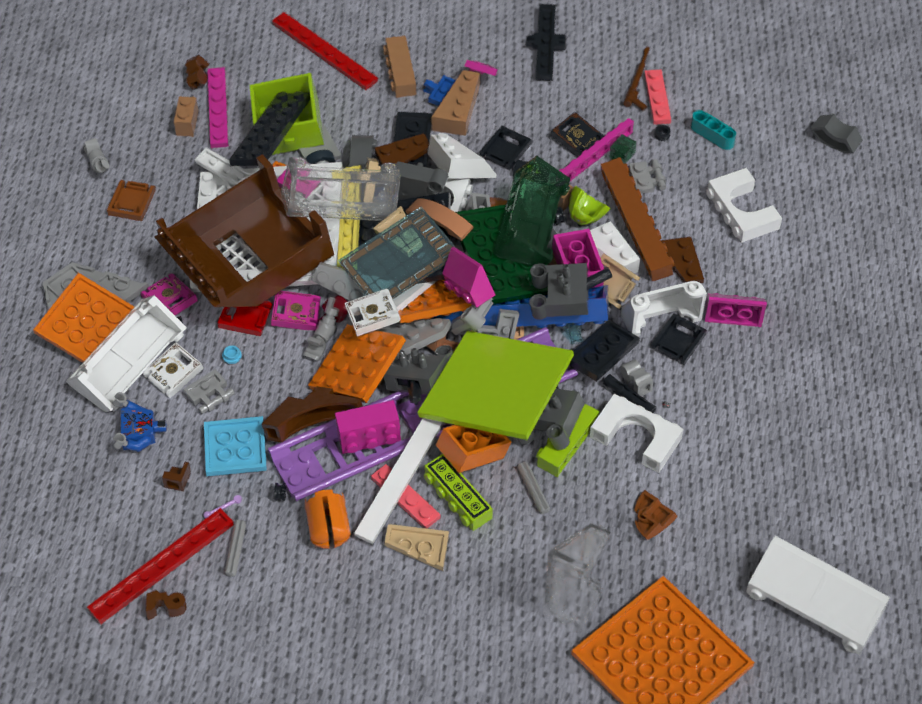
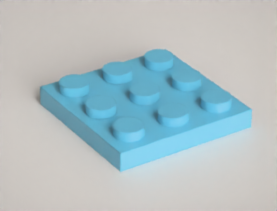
(234, 446)

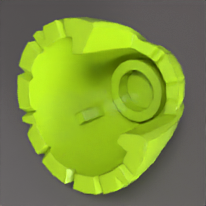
(585, 208)

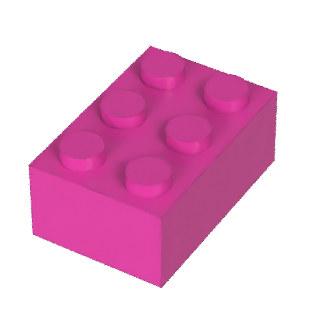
(577, 248)
(368, 427)

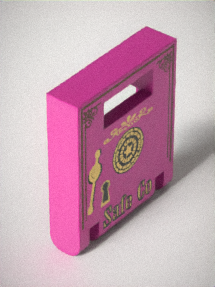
(169, 291)
(300, 310)

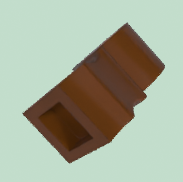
(196, 74)
(174, 603)

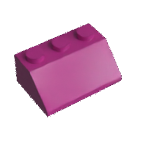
(467, 278)
(735, 309)

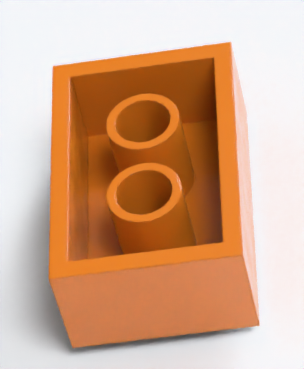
(471, 447)

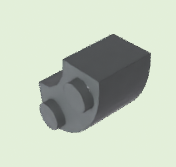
(836, 133)
(362, 148)

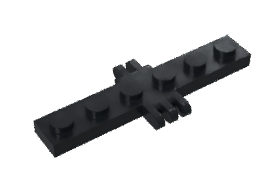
(546, 42)

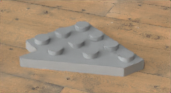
(419, 332)

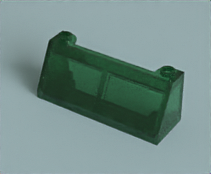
(531, 213)

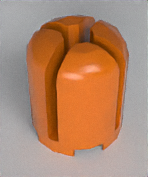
(331, 504)

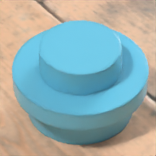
(231, 354)

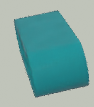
(713, 129)

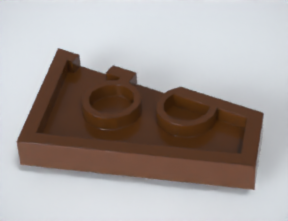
(403, 150)
(685, 259)

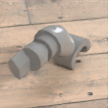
(97, 159)
(323, 332)

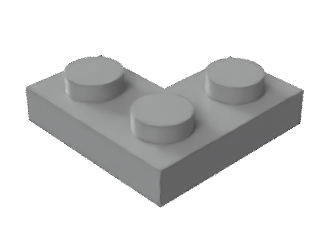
(505, 325)

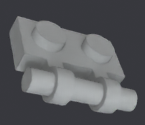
(642, 177)
(206, 387)

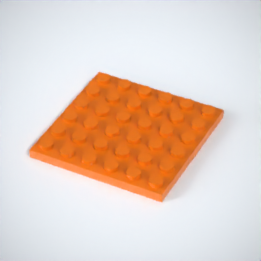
(662, 652)

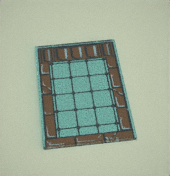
(399, 255)

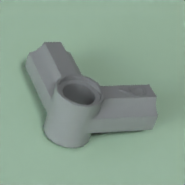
(471, 318)

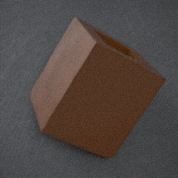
(177, 477)

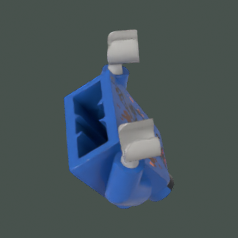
(137, 425)

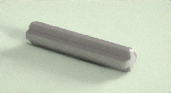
(533, 487)
(235, 548)

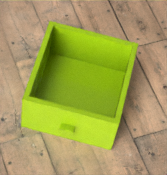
(307, 128)

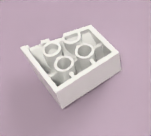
(457, 159)
(611, 243)

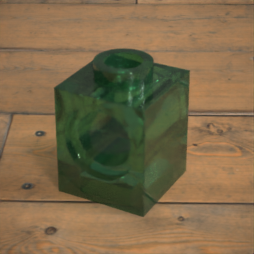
(624, 148)

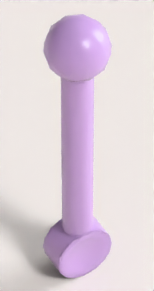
(237, 499)

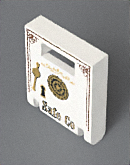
(376, 309)
(171, 372)

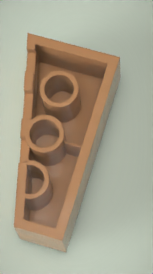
(457, 106)

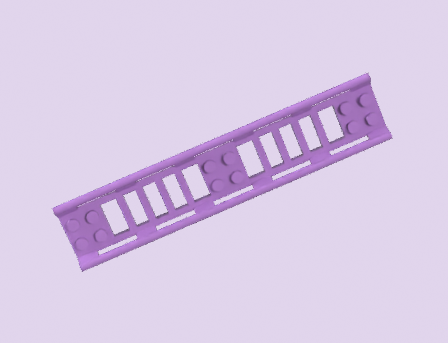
(305, 474)

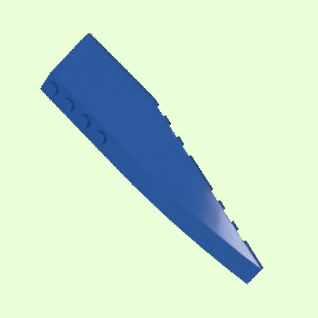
(597, 311)

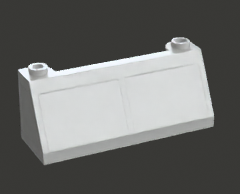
(126, 352)
(818, 593)

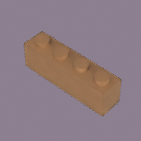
(400, 66)

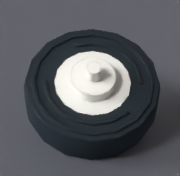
(320, 156)

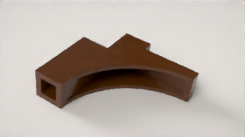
(298, 413)

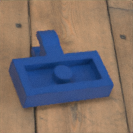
(438, 91)

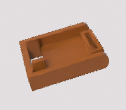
(132, 198)

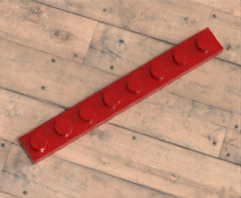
(325, 51)
(160, 566)

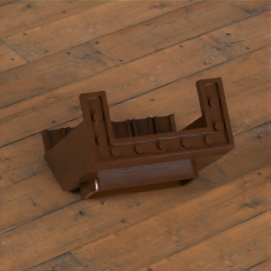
(258, 215)

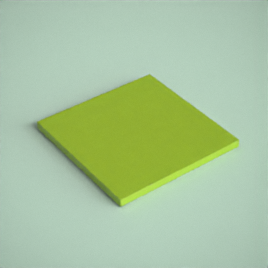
(496, 384)

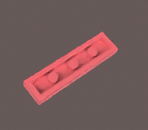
(657, 97)
(410, 501)

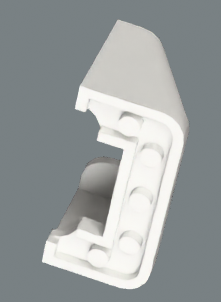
(685, 298)

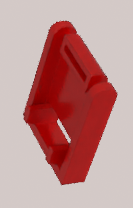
(246, 319)

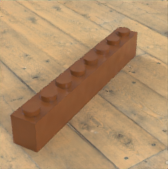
(637, 220)

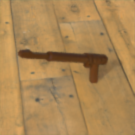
(631, 96)

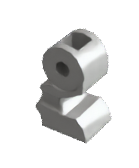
(642, 380)

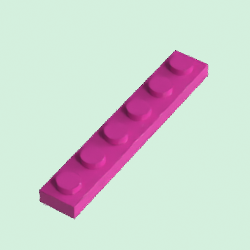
(217, 107)
(598, 150)

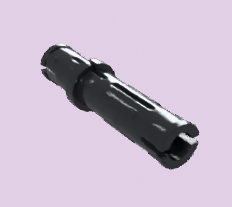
(622, 390)

